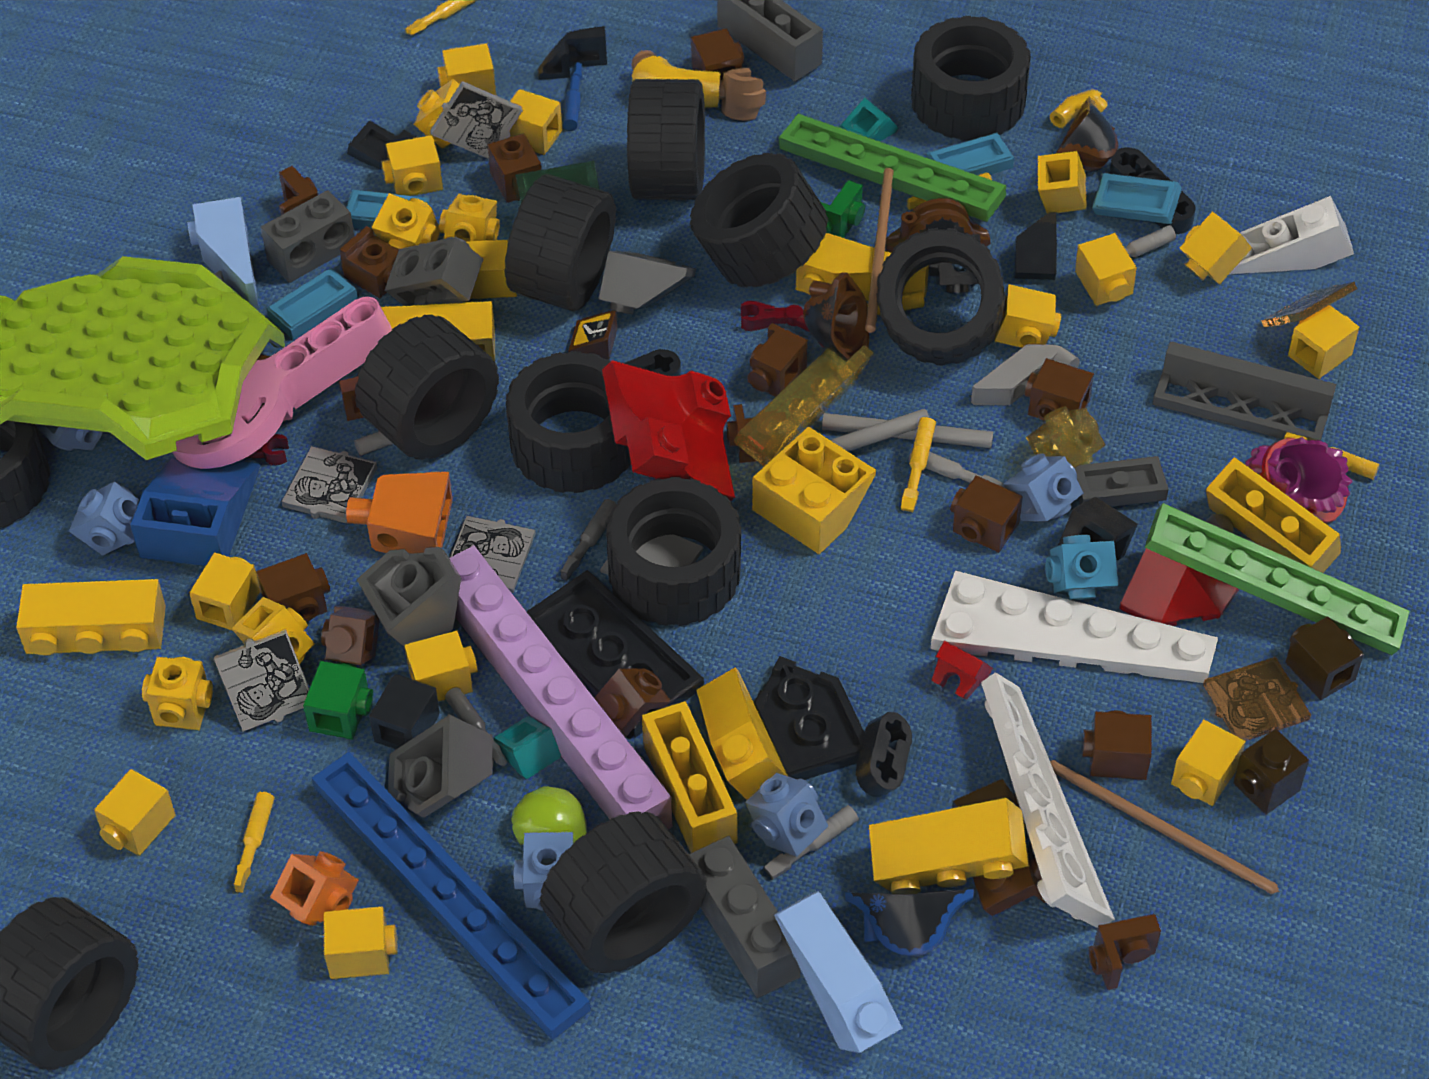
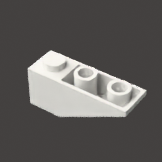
(1297, 240)

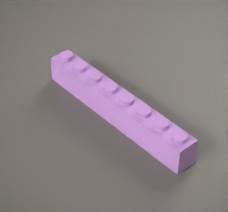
(554, 694)

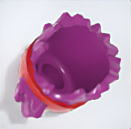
(1306, 473)

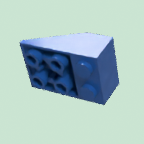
(192, 511)

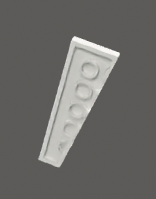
(1017, 621)
(1059, 850)

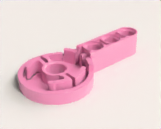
(290, 381)

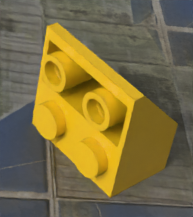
(811, 489)

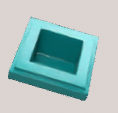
(869, 122)
(528, 746)

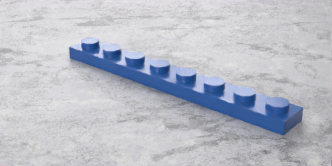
(452, 896)

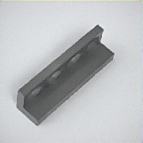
(1246, 387)

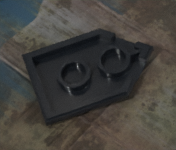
(809, 721)

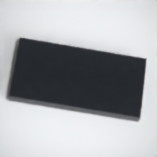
(602, 635)

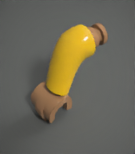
(738, 90)

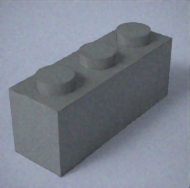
(774, 33)
(744, 918)

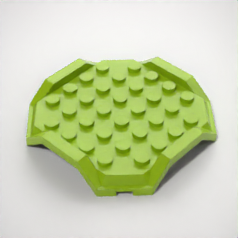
(131, 353)

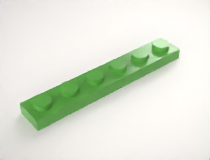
(912, 172)
(1276, 578)

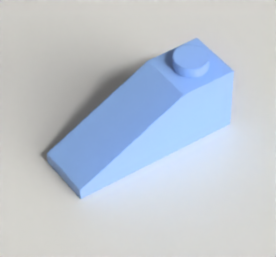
(224, 244)
(837, 975)

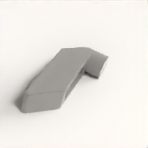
(1010, 378)

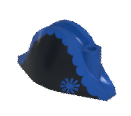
(909, 922)

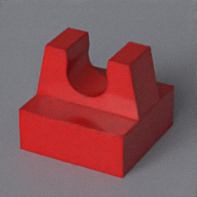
(958, 662)

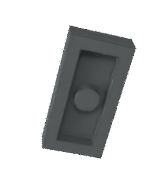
(1123, 481)

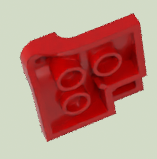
(670, 423)

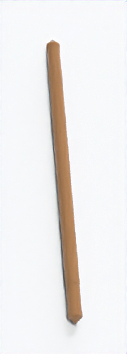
(879, 248)
(1164, 828)

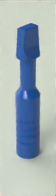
(573, 100)

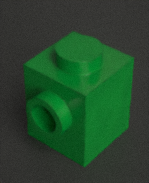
(337, 699)

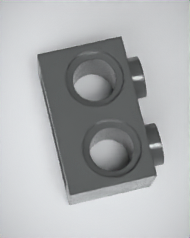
(307, 236)
(434, 273)

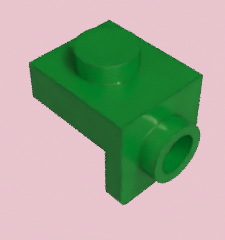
(845, 210)

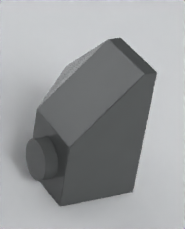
(639, 280)
(413, 593)
(439, 765)

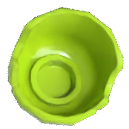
(548, 811)

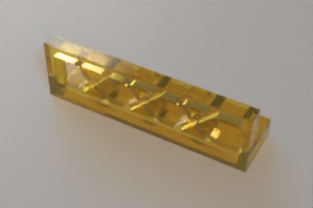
(801, 404)

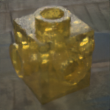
(1068, 435)

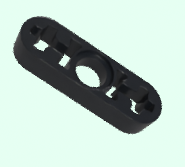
(1128, 158)

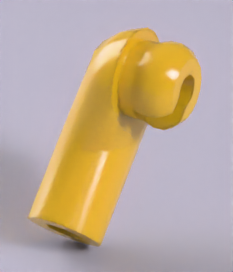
(1070, 106)

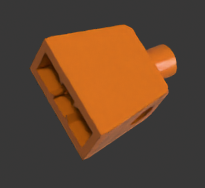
(405, 511)

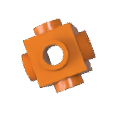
(314, 886)

